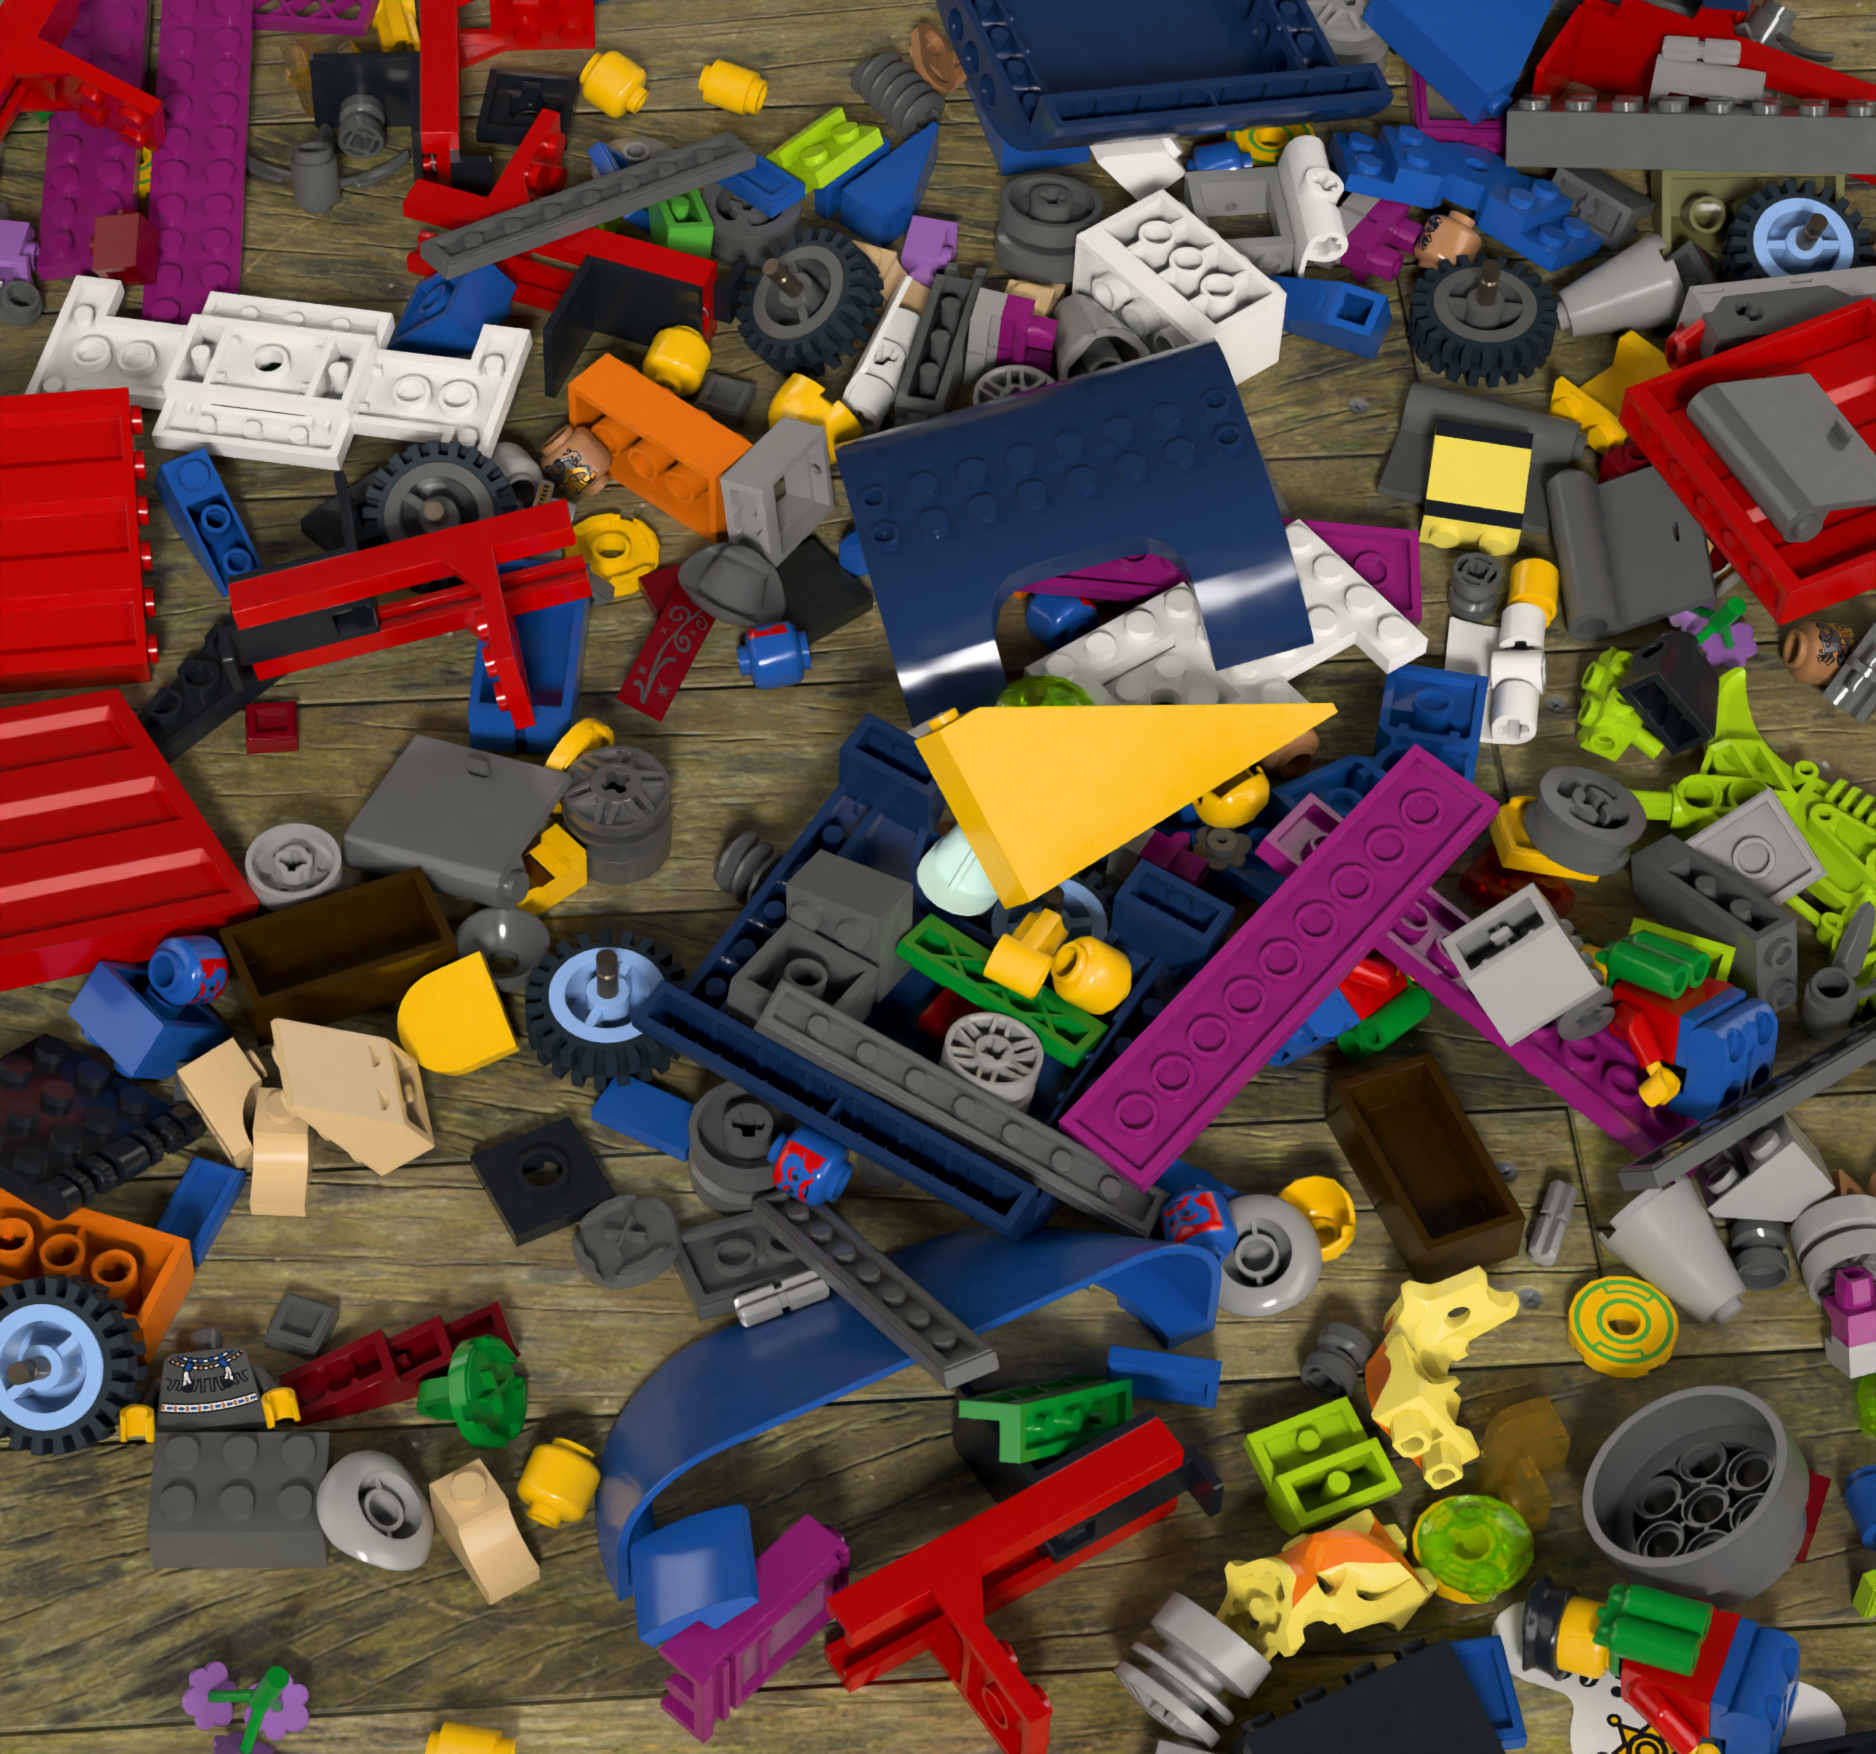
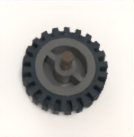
(810, 303)
(1482, 320)
(432, 491)

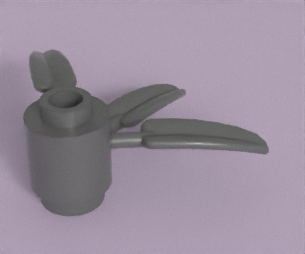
(1772, 27)
(316, 172)
(1832, 993)

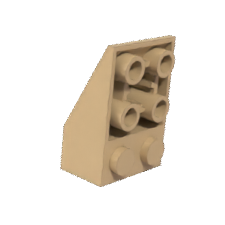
(354, 1092)

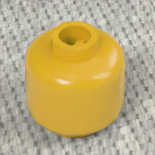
(614, 84)
(677, 360)
(1091, 975)
(558, 1482)

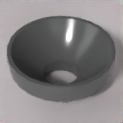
(505, 934)

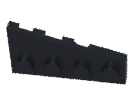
(198, 699)

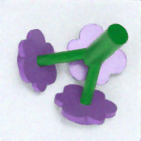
(1719, 639)
(273, 1707)

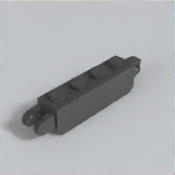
(939, 348)

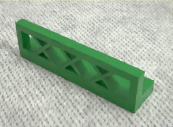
(960, 963)
(1052, 1414)

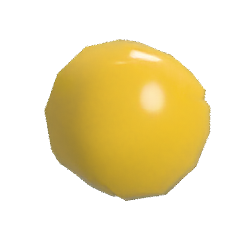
(1235, 800)
(1327, 1209)

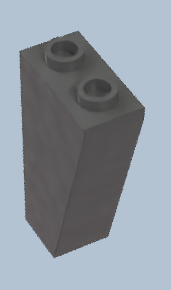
(1704, 900)

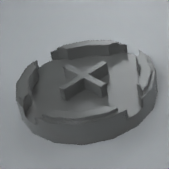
(627, 1241)

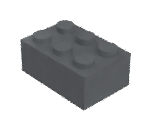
(238, 1500)

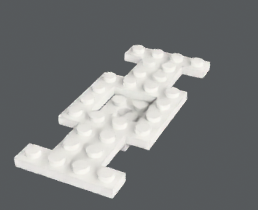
(330, 373)
(1340, 612)

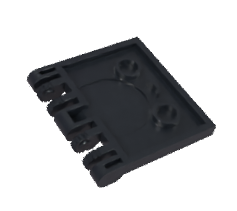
(79, 1127)

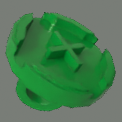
(478, 1393)

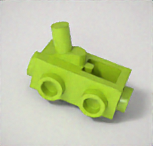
(1605, 716)

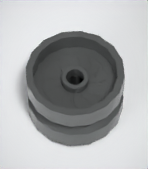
(1041, 225)
(730, 1148)

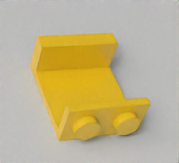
(1600, 399)

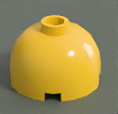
(802, 400)

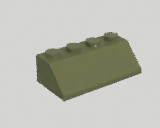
(1705, 203)

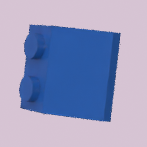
(449, 314)
(139, 1028)

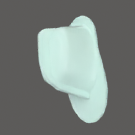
(954, 876)

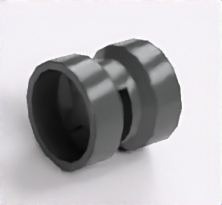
(361, 126)
(1474, 586)
(1760, 1253)
(1334, 1366)

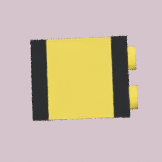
(1476, 488)

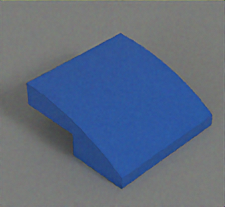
(693, 1573)

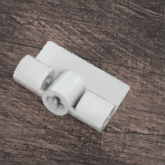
(1311, 202)
(882, 363)
(1515, 669)

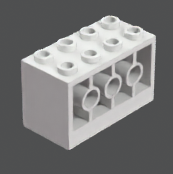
(1180, 284)

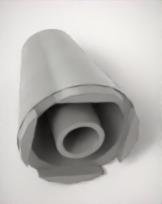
(1624, 293)
(1091, 338)
(1678, 1251)

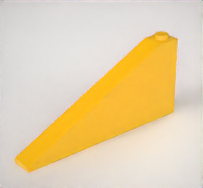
(1072, 783)

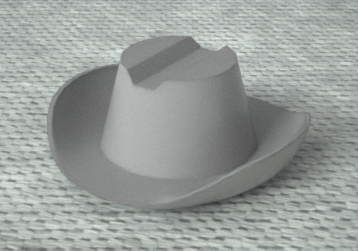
(1273, 1260)
(376, 1511)

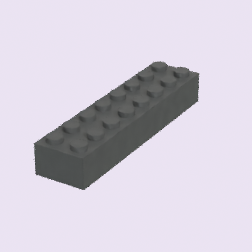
(1692, 135)

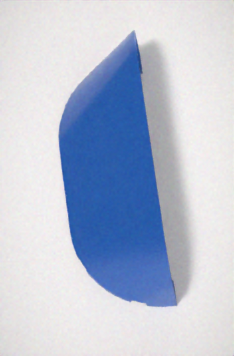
(809, 1356)

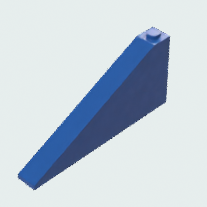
(1463, 46)

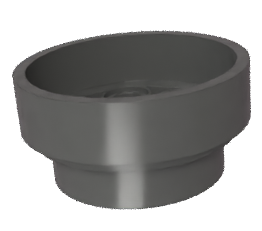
(1700, 1495)

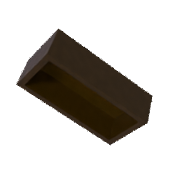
(338, 953)
(1425, 1169)

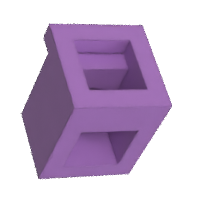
(929, 248)
(17, 251)

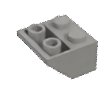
(1521, 964)
(1765, 1175)

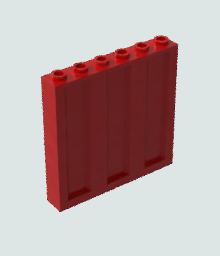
(73, 543)
(1783, 575)
(100, 844)

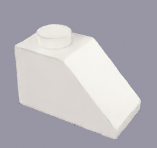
(1142, 165)

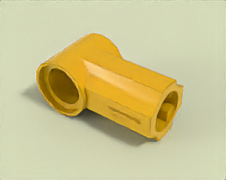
(396, 26)
(1027, 955)

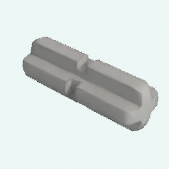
(1710, 51)
(1552, 1223)
(768, 1301)

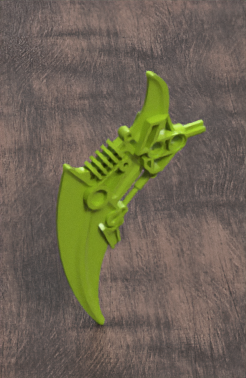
(1831, 821)

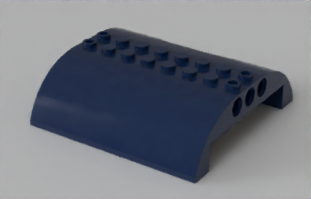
(1152, 69)
(1058, 483)
(885, 821)

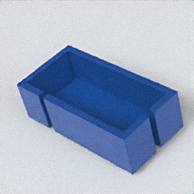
(553, 660)

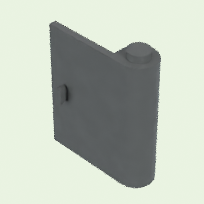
(1554, 445)
(1787, 449)
(1623, 552)
(456, 817)

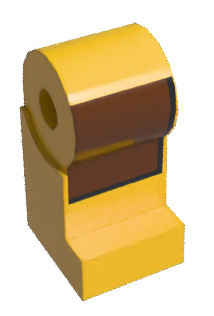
(554, 870)

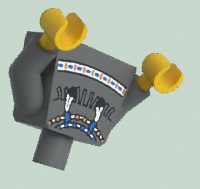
(209, 1392)

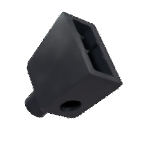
(1673, 691)

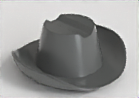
(734, 585)

